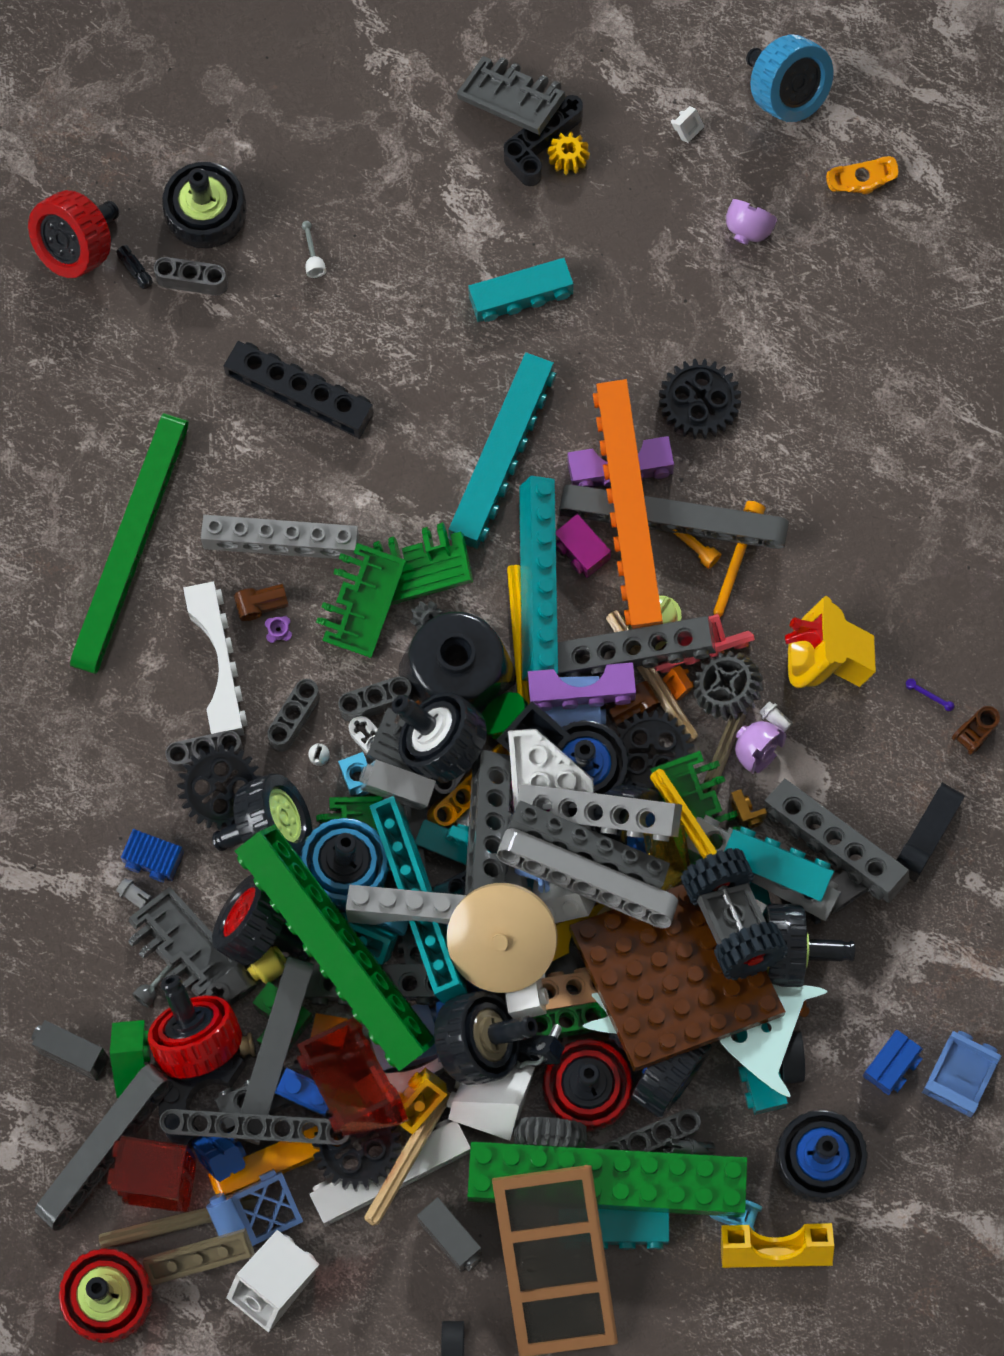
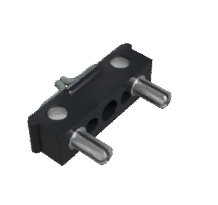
(541, 1049)

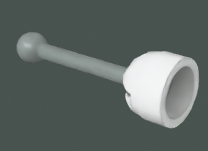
(315, 265)

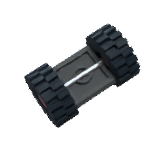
(732, 913)

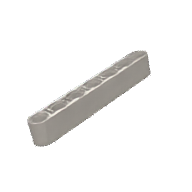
(587, 878)

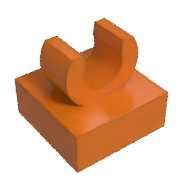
(678, 682)

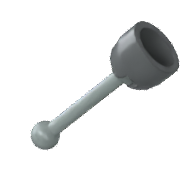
(146, 993)

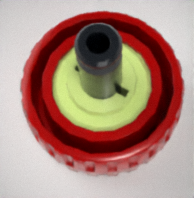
(105, 1295)

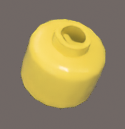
(269, 966)

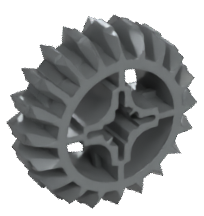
(743, 672)
(549, 1132)

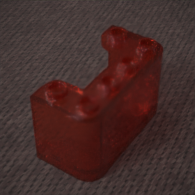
(153, 1173)

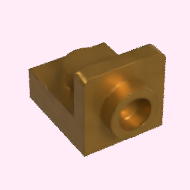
(743, 806)

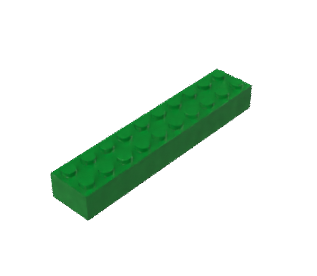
(335, 947)
(623, 1177)

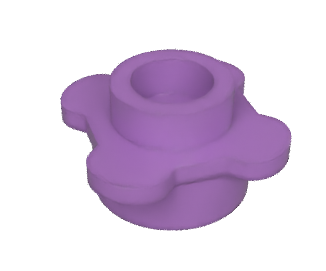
(281, 622)

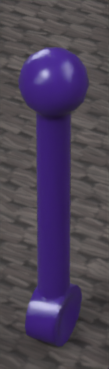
(911, 684)

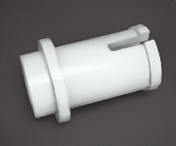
(775, 716)

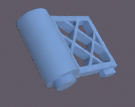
(230, 1216)

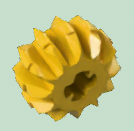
(568, 153)

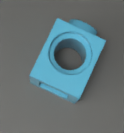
(348, 767)

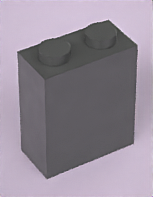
(69, 1050)
(450, 1235)

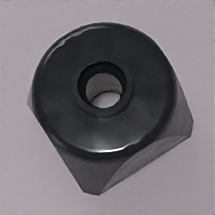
(458, 636)

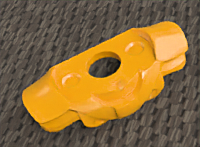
(880, 172)

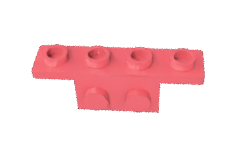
(721, 643)

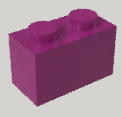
(582, 546)

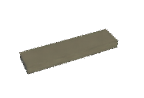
(198, 1257)

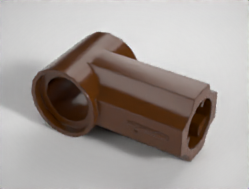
(253, 602)
(645, 700)

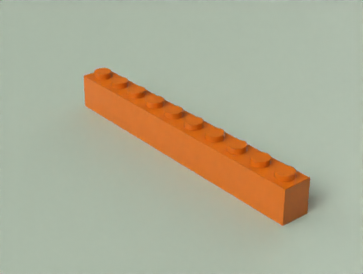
(629, 504)

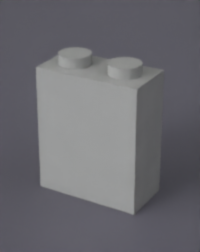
(390, 780)

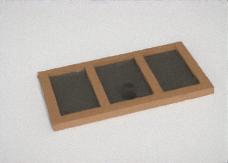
(555, 1260)

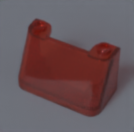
(351, 1080)

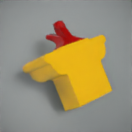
(828, 645)

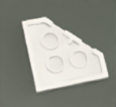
(543, 764)

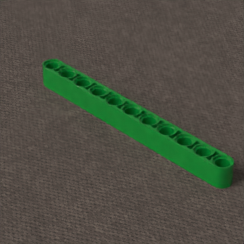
(129, 544)

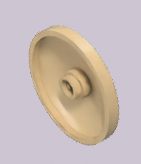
(502, 937)

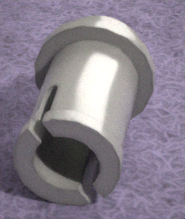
(133, 893)

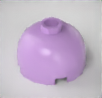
(748, 222)
(757, 745)

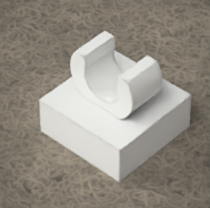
(688, 124)

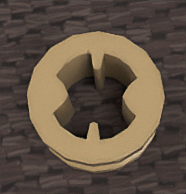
(247, 1046)

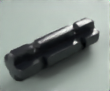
(134, 266)

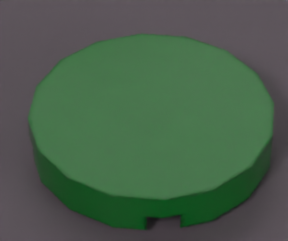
(502, 712)

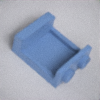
(962, 1073)

